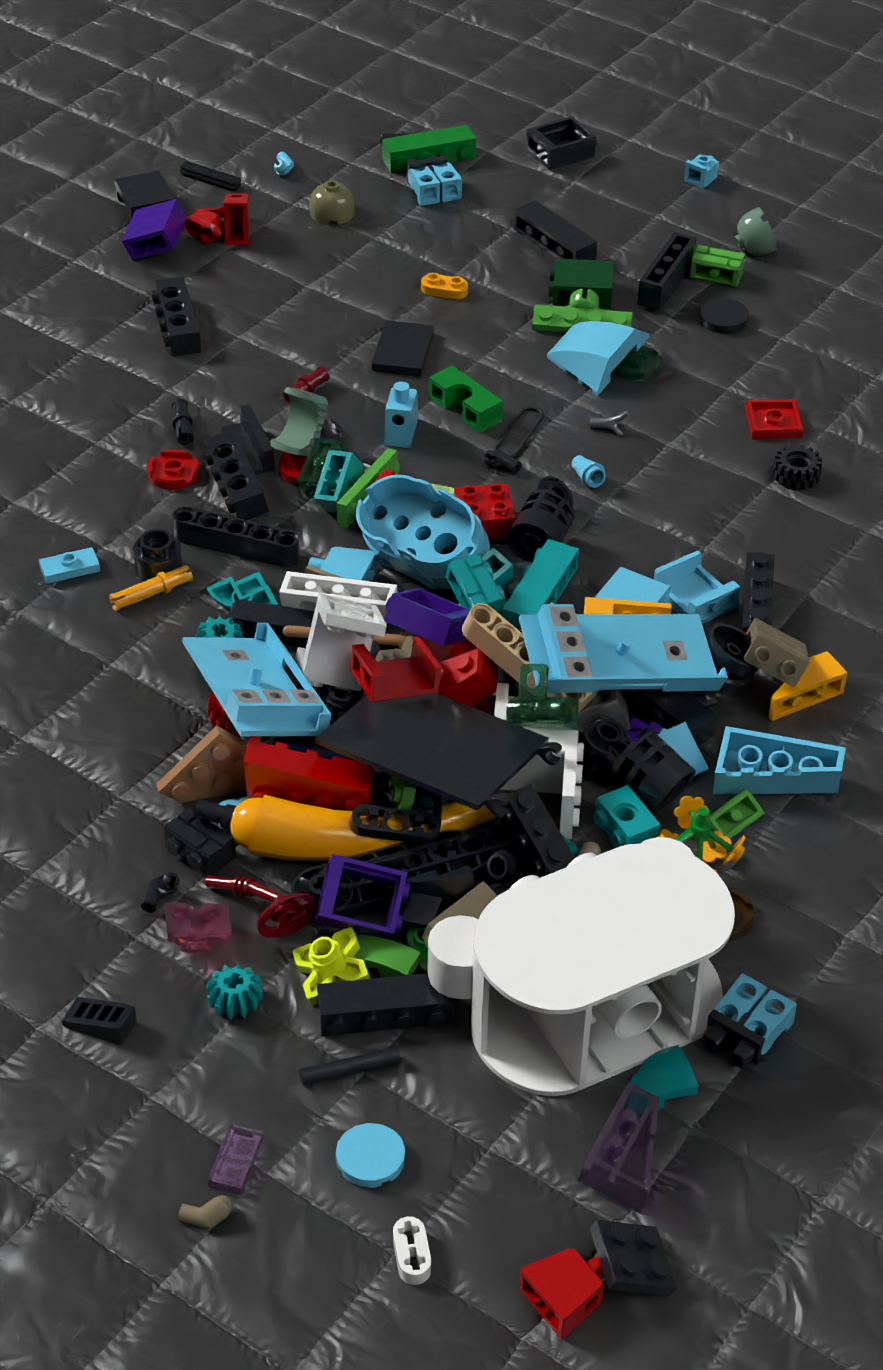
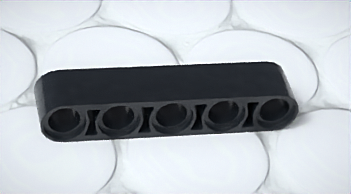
(236, 536)

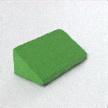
(736, 814)

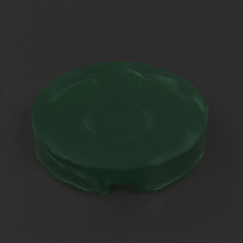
(640, 365)

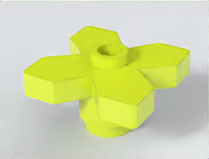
(330, 961)

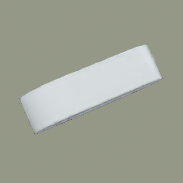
(404, 1251)

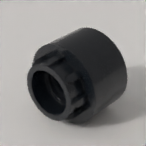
(156, 552)

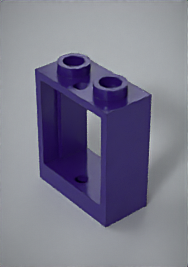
(427, 616)
(400, 891)

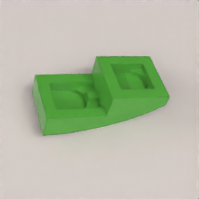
(387, 956)

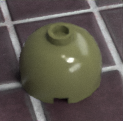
(332, 203)

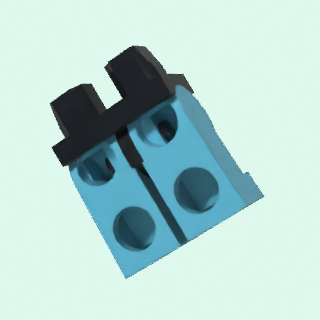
(434, 180)
(747, 1022)

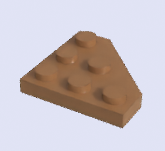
(208, 769)

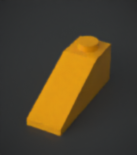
(819, 682)

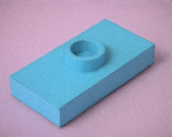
(69, 565)

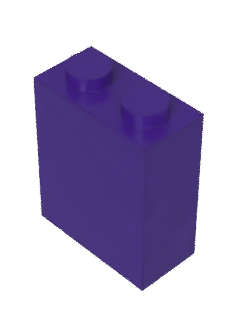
(154, 229)

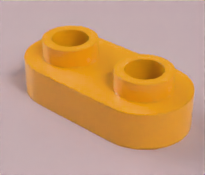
(444, 286)

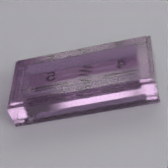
(235, 1159)

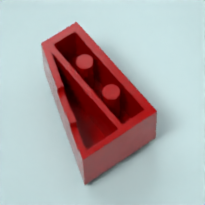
(469, 677)

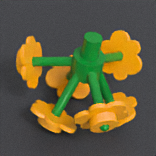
(710, 845)

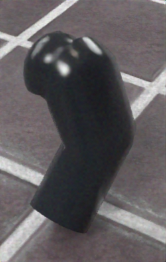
(159, 888)

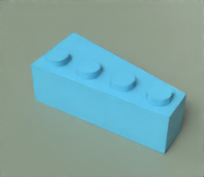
(776, 764)

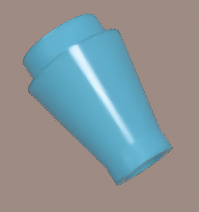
(590, 472)

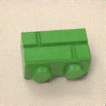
(717, 266)

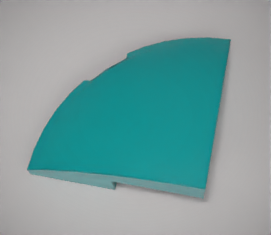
(249, 588)
(667, 1075)

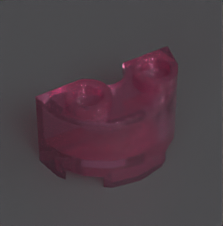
(197, 929)

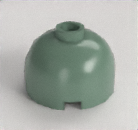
(755, 234)

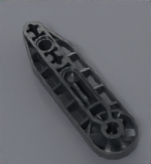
(447, 853)

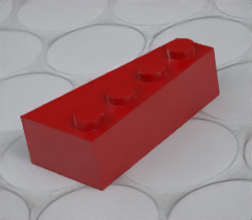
(306, 777)

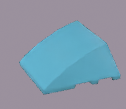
(594, 351)

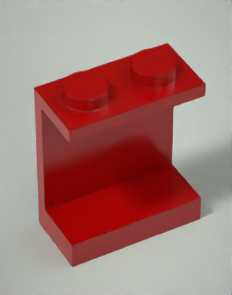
(396, 677)

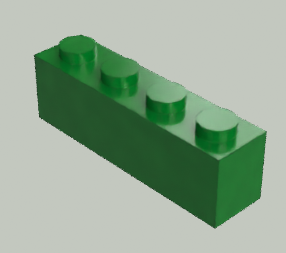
(454, 143)

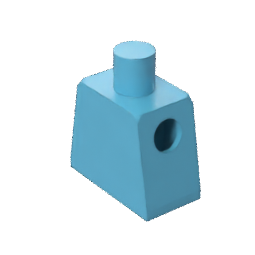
(401, 405)
(348, 563)

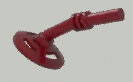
(282, 909)

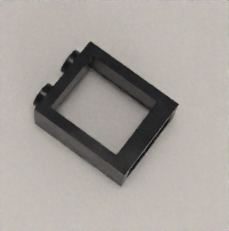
(541, 142)

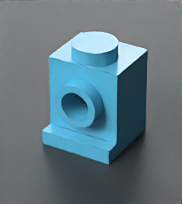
(702, 164)

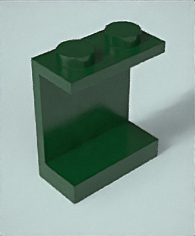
(582, 274)

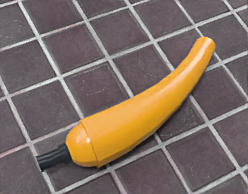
(310, 832)

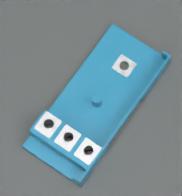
(619, 651)
(255, 688)

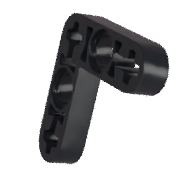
(418, 815)

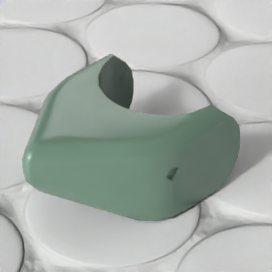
(303, 423)

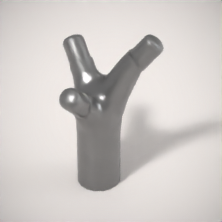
(609, 423)

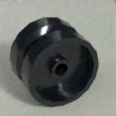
(728, 650)

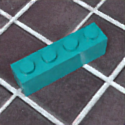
(541, 581)

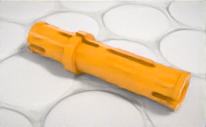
(161, 583)

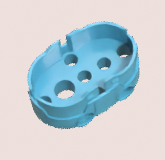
(418, 506)

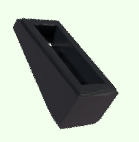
(111, 1031)

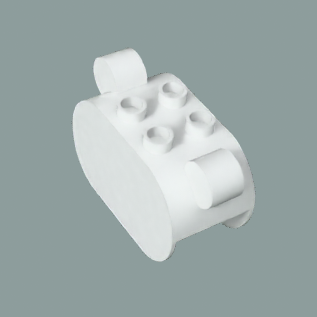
(589, 965)

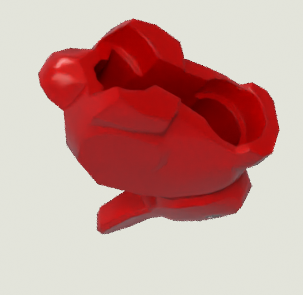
(205, 224)

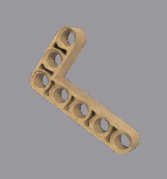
(506, 646)

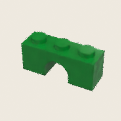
(480, 406)

